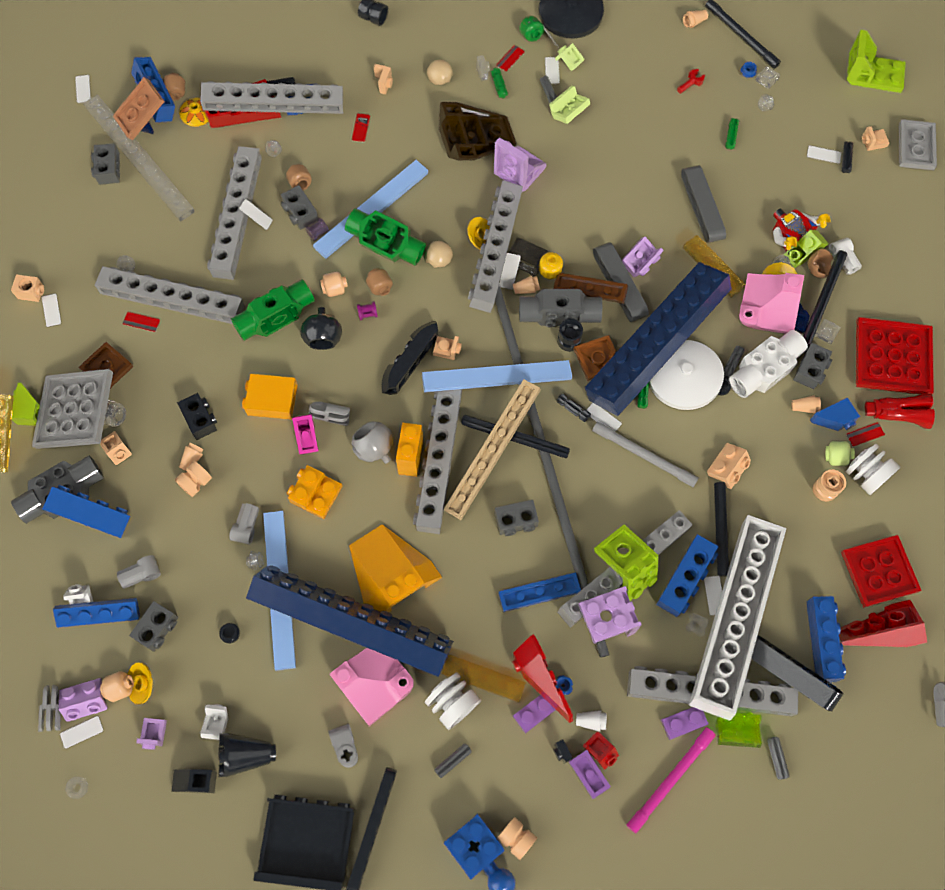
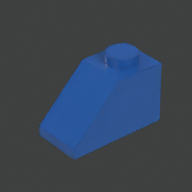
(837, 416)

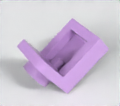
(152, 733)

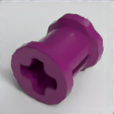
(367, 310)

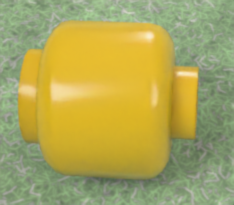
(550, 265)

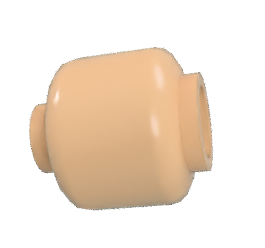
(333, 284)
(116, 686)

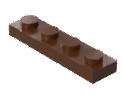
(593, 287)

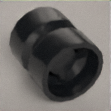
(373, 11)
(569, 334)

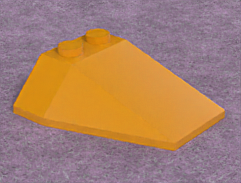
(389, 568)

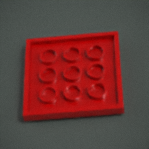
(894, 356)

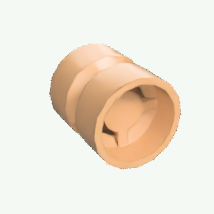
(193, 478)
(829, 485)
(517, 838)

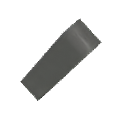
(703, 204)
(615, 271)

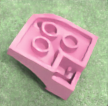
(771, 301)
(372, 683)

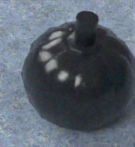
(321, 331)

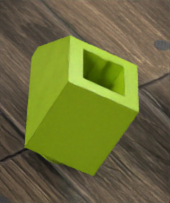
(806, 247)
(24, 406)

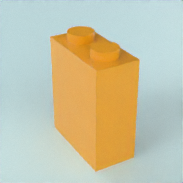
(270, 396)
(409, 449)

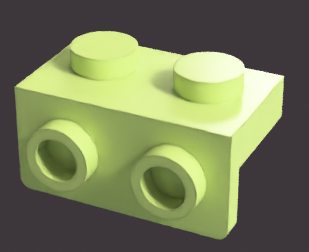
(568, 105)

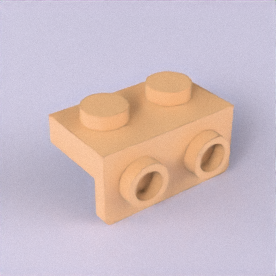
(729, 465)

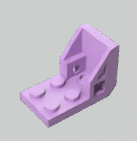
(516, 164)

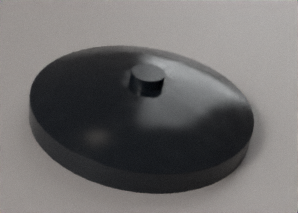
(571, 17)

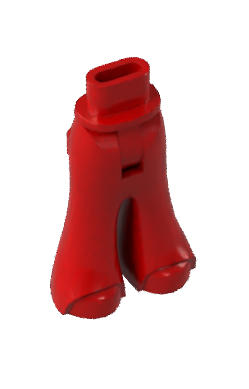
(909, 409)

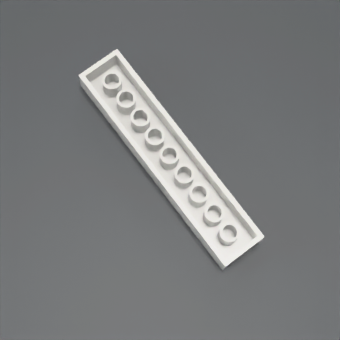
(738, 618)

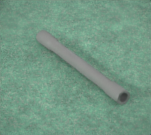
(681, 474)

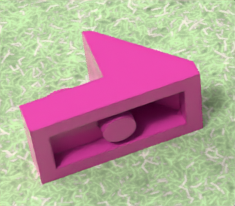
(305, 434)

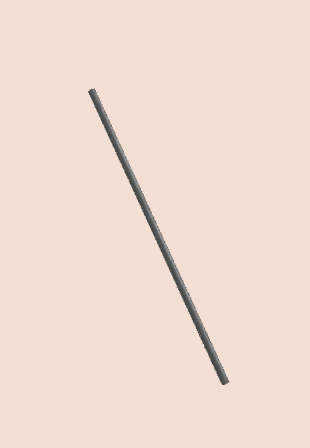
(547, 462)

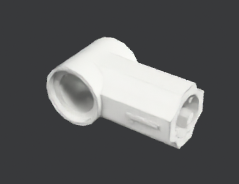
(851, 263)

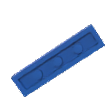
(539, 592)
(96, 612)

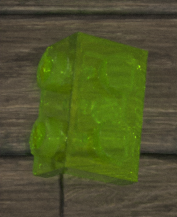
(740, 731)

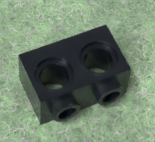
(195, 417)

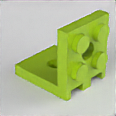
(636, 567)

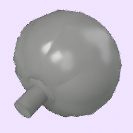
(372, 442)

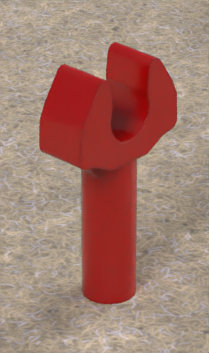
(692, 80)

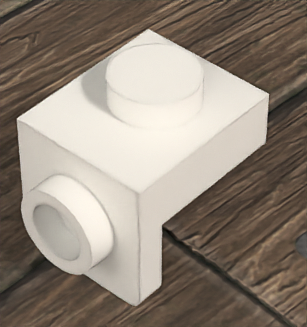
(78, 594)
(214, 722)

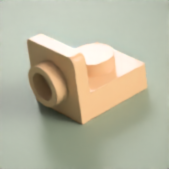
(874, 139)
(447, 347)
(115, 448)

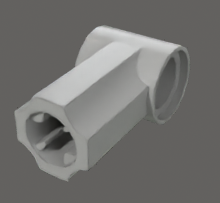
(243, 529)
(144, 570)

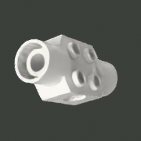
(768, 364)

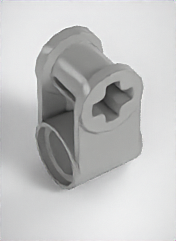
(343, 742)

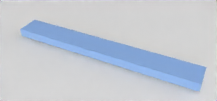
(379, 201)
(496, 376)
(281, 624)

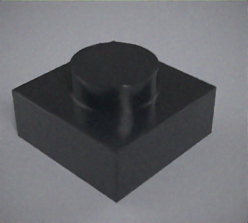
(562, 752)

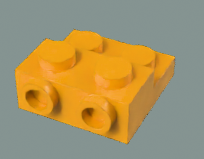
(314, 491)

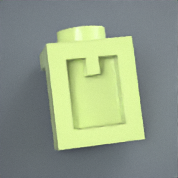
(570, 56)

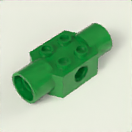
(385, 236)
(273, 310)

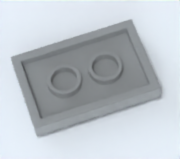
(917, 145)

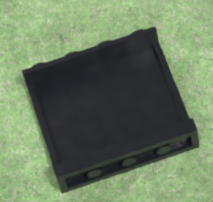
(305, 843)

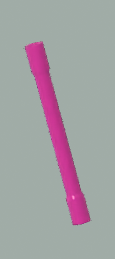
(642, 815)

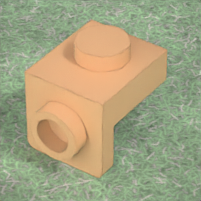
(385, 77)

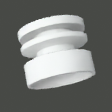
(872, 469)
(452, 701)

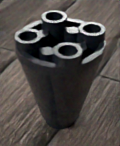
(243, 754)

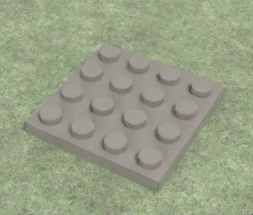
(72, 409)

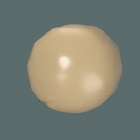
(439, 72)
(438, 254)

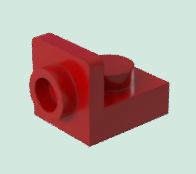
(601, 750)

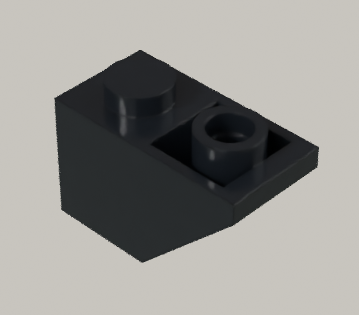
(194, 781)

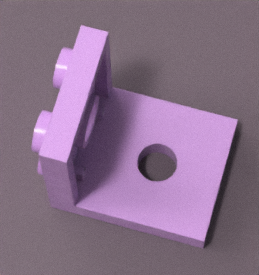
(620, 609)

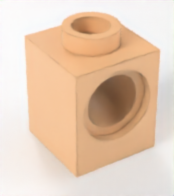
(21, 288)

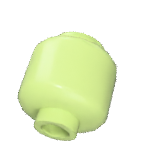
(839, 453)

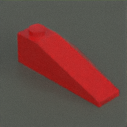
(894, 627)
(532, 665)

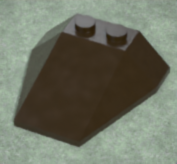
(471, 131)

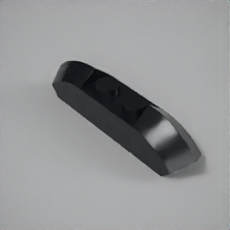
(405, 364)

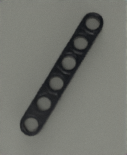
(372, 829)

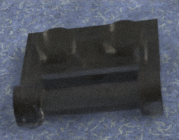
(529, 253)

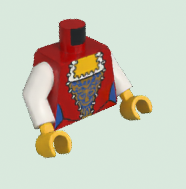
(794, 226)

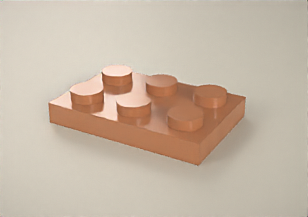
(138, 108)

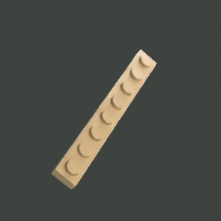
(492, 449)

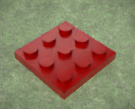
(880, 571)

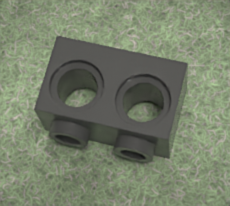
(106, 164)
(301, 206)
(811, 365)
(514, 512)
(149, 623)

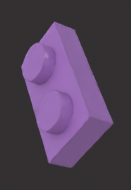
(533, 713)
(684, 722)
(589, 774)

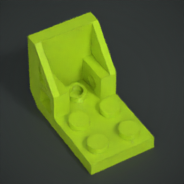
(873, 71)

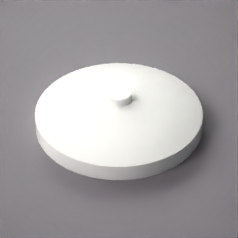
(689, 377)

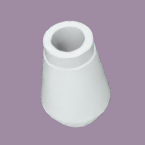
(592, 720)

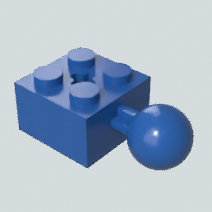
(475, 862)

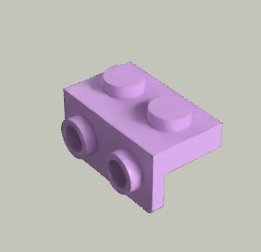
(641, 257)
(81, 700)

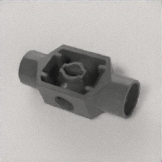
(554, 306)
(75, 477)

